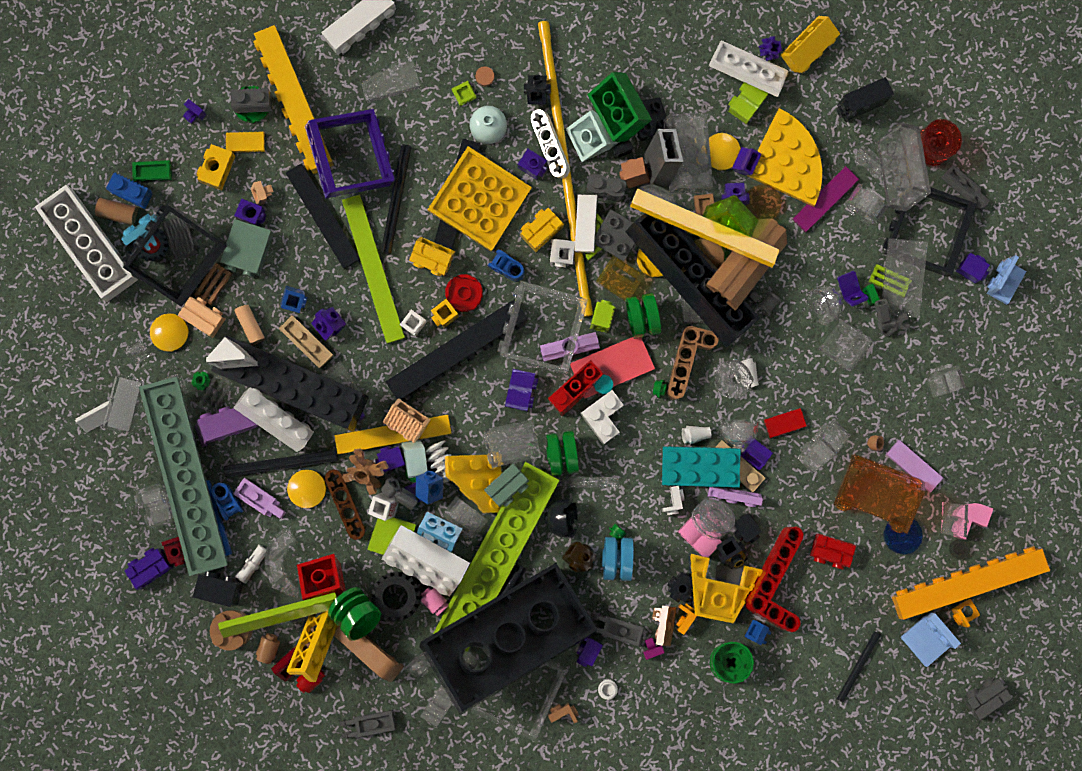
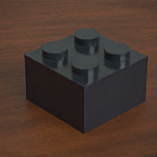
(217, 589)

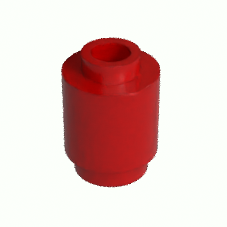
(306, 686)

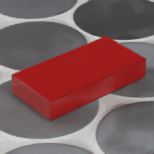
(785, 423)

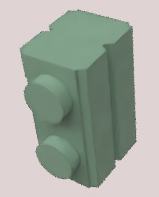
(507, 485)

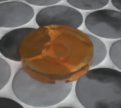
(764, 202)

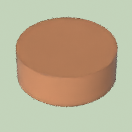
(484, 76)

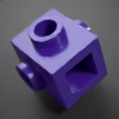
(736, 189)
(328, 323)

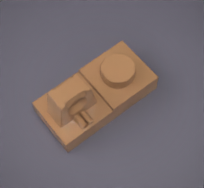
(666, 617)

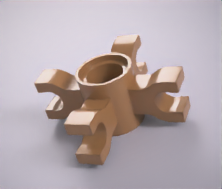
(365, 471)

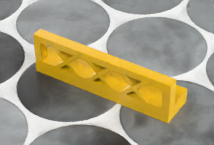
(316, 652)

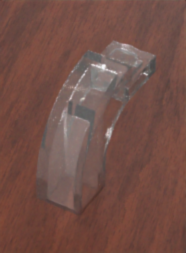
(275, 558)

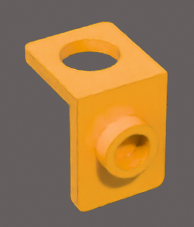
(959, 617)

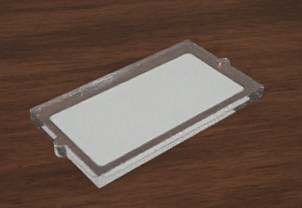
(123, 404)

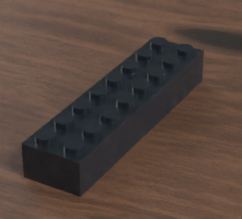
(688, 273)
(299, 387)

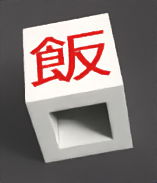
(383, 507)

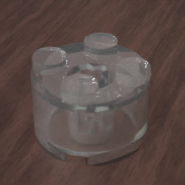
(866, 204)

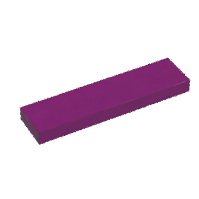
(827, 198)

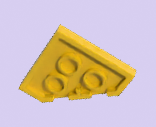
(472, 476)

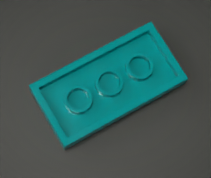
(701, 466)

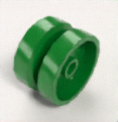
(642, 316)
(562, 453)

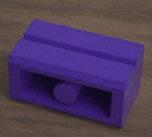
(148, 568)

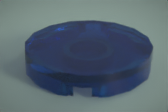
(902, 542)

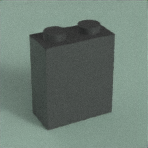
(663, 157)

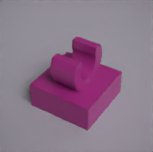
(652, 650)

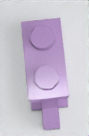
(734, 495)
(258, 499)

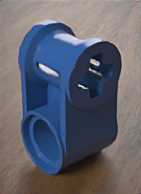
(504, 264)
(227, 501)

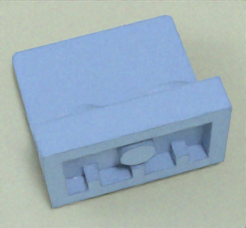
(1006, 281)
(929, 639)

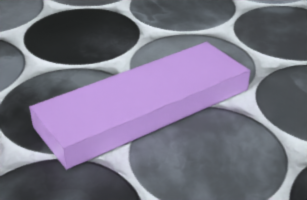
(914, 465)

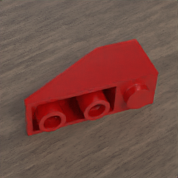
(575, 388)

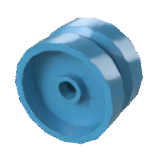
(616, 559)

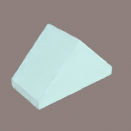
(414, 458)

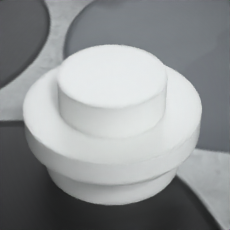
(607, 689)

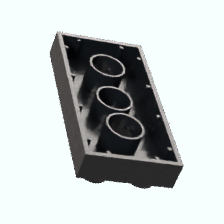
(508, 638)

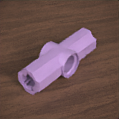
(556, 349)

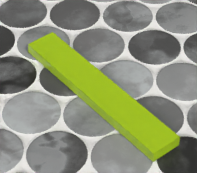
(276, 615)

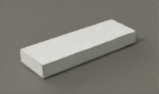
(586, 223)

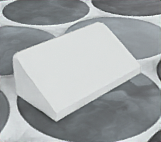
(93, 418)

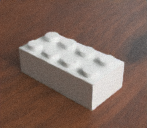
(425, 561)

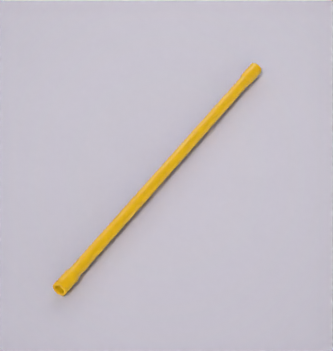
(545, 37)

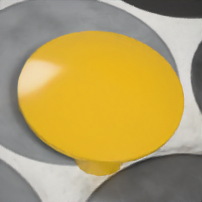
(723, 151)
(169, 332)
(306, 488)

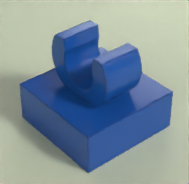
(757, 632)

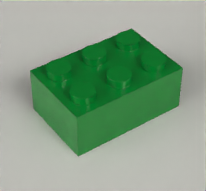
(619, 107)

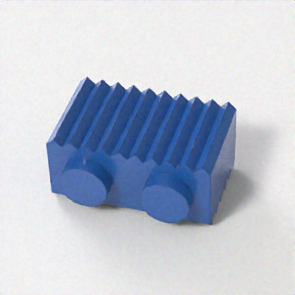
(129, 190)

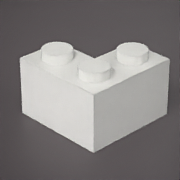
(598, 416)

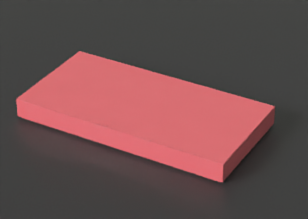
(619, 361)

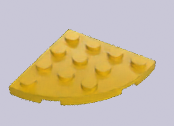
(790, 160)

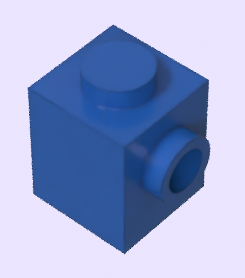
(293, 299)

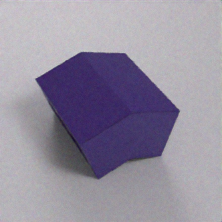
(746, 161)
(756, 454)

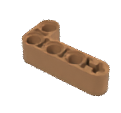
(686, 364)
(372, 656)

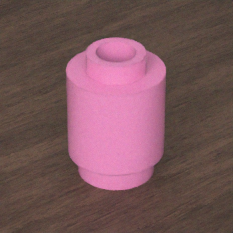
(434, 601)

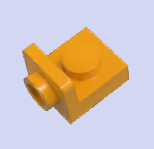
(685, 621)

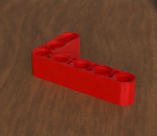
(774, 580)

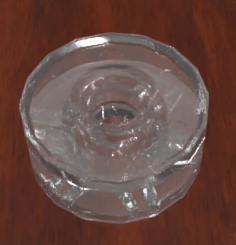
(713, 518)

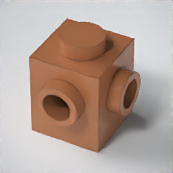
(634, 172)

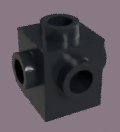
(537, 89)
(732, 552)
(675, 583)

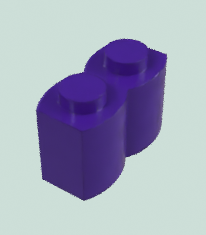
(520, 390)

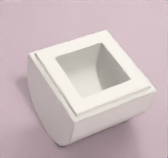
(413, 323)

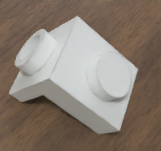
(677, 497)

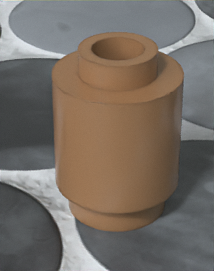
(267, 648)

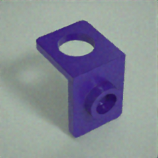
(850, 288)

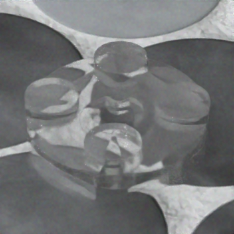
(742, 375)

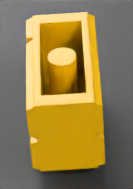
(541, 229)
(431, 256)

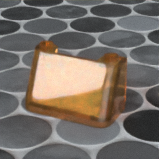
(880, 492)

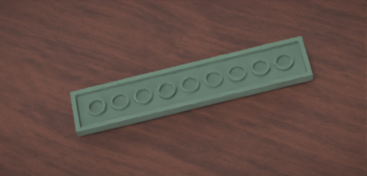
(183, 476)

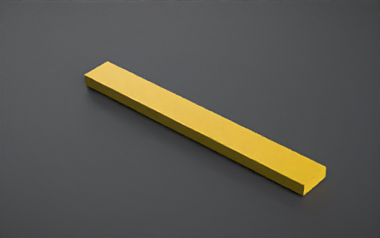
(705, 228)

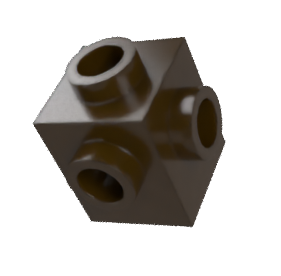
(579, 557)

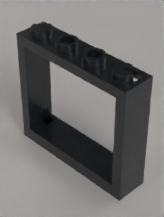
(968, 209)
(181, 297)

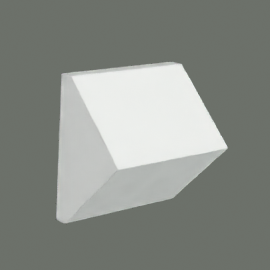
(230, 355)

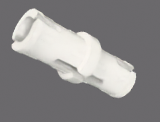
(252, 564)

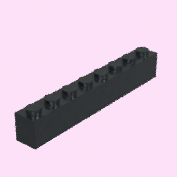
(453, 353)

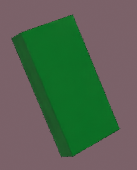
(151, 171)

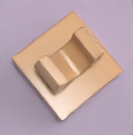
(261, 193)

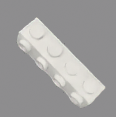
(357, 23)
(274, 419)

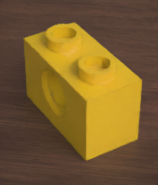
(218, 177)

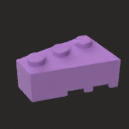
(222, 425)

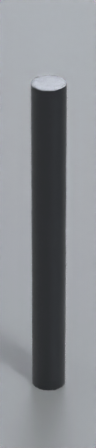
(858, 667)

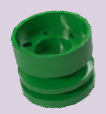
(354, 614)
(742, 662)

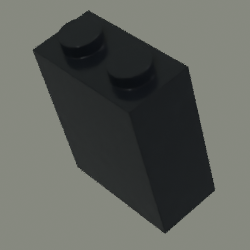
(864, 99)

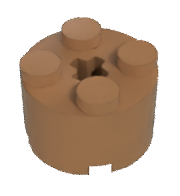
(231, 642)

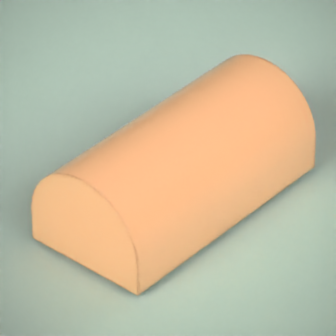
(249, 324)

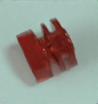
(940, 141)

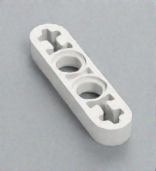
(550, 143)

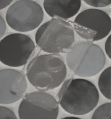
(904, 276)

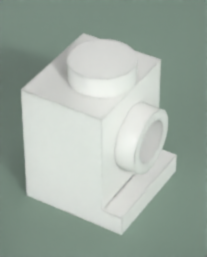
(566, 247)

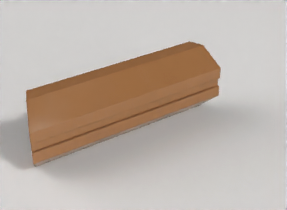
(739, 273)

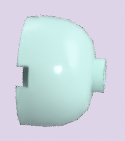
(488, 125)

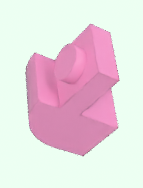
(978, 515)

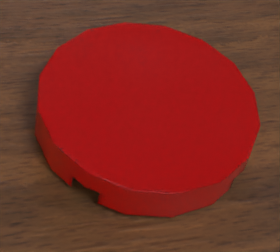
(469, 293)

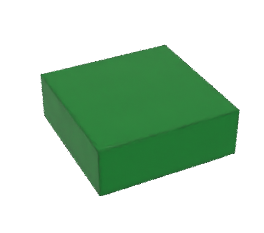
(871, 292)

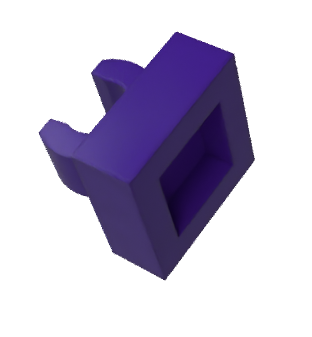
(193, 112)

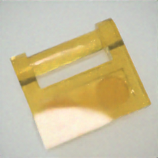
(617, 283)

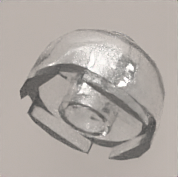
(825, 303)
(738, 431)

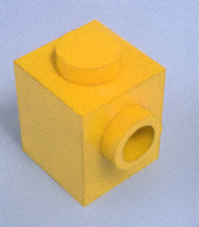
(444, 314)

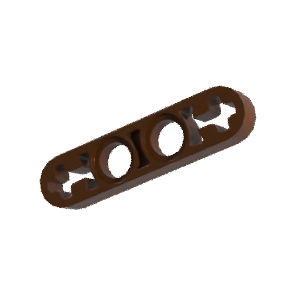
(342, 505)

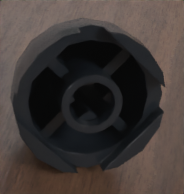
(561, 518)

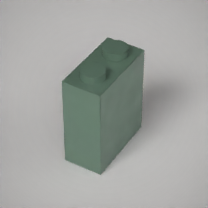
(246, 248)

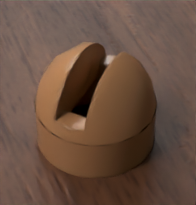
(876, 443)

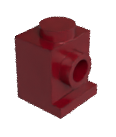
(168, 546)

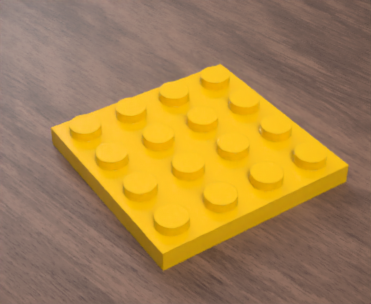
(479, 198)

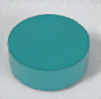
(604, 384)

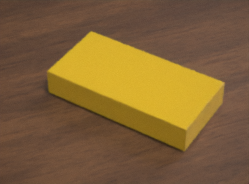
(245, 141)

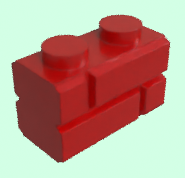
(833, 551)

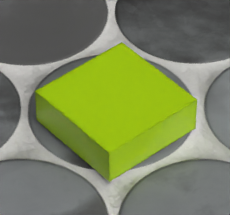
(463, 93)

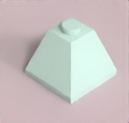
(590, 136)

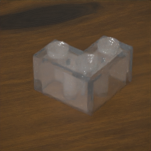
(824, 446)
(156, 505)
(465, 517)

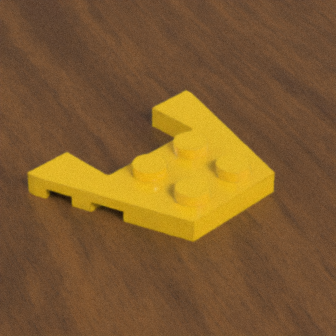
(717, 598)

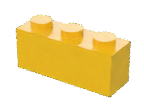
(810, 44)

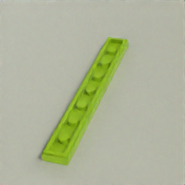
(373, 269)

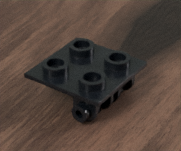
(657, 113)

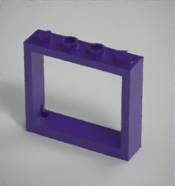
(321, 161)

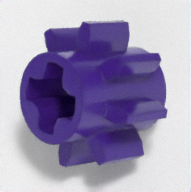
(770, 48)

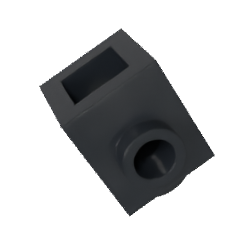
(746, 529)

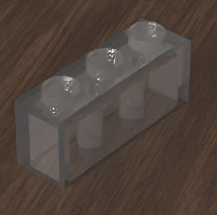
(945, 380)

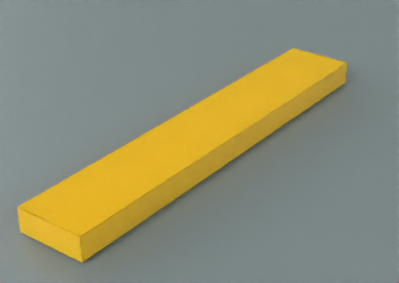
(385, 436)

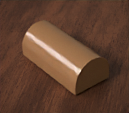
(116, 211)

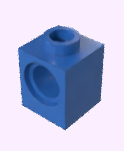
(429, 487)

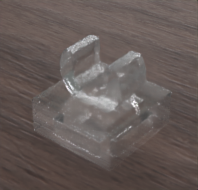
(137, 352)

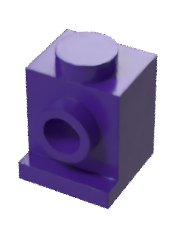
(588, 652)

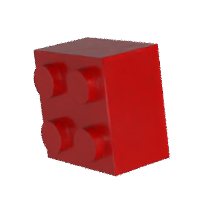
(321, 577)

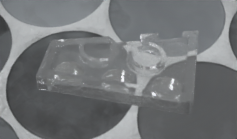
(393, 81)

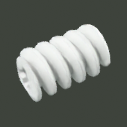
(438, 457)

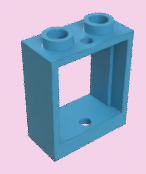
(443, 536)

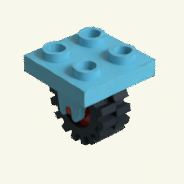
(156, 245)

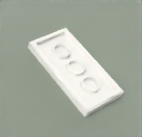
(749, 68)

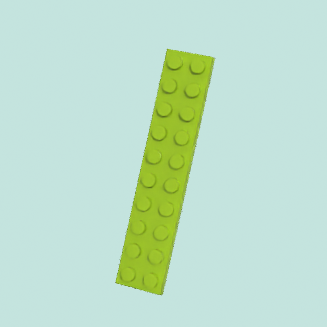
(501, 546)

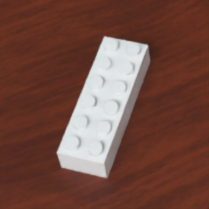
(85, 243)

